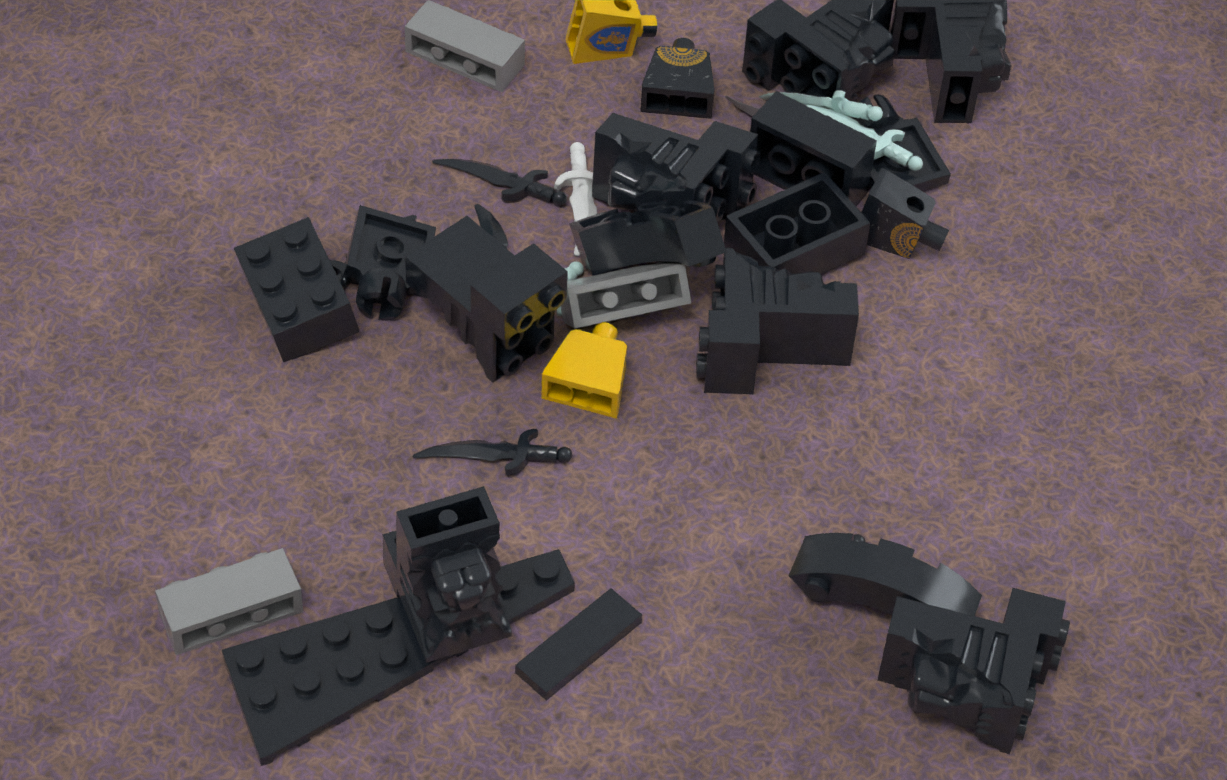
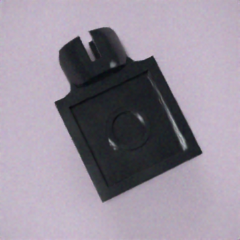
(933, 172)
(378, 259)

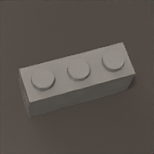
(465, 45)
(625, 293)
(229, 601)

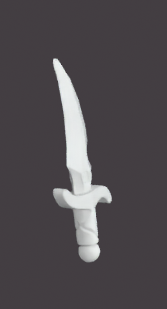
(581, 180)

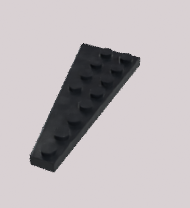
(335, 666)

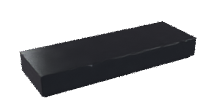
(578, 644)

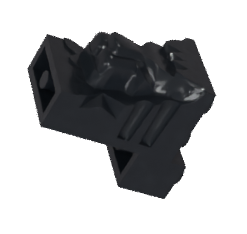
(960, 46)
(821, 52)
(652, 164)
(490, 294)
(772, 319)
(448, 574)
(973, 666)

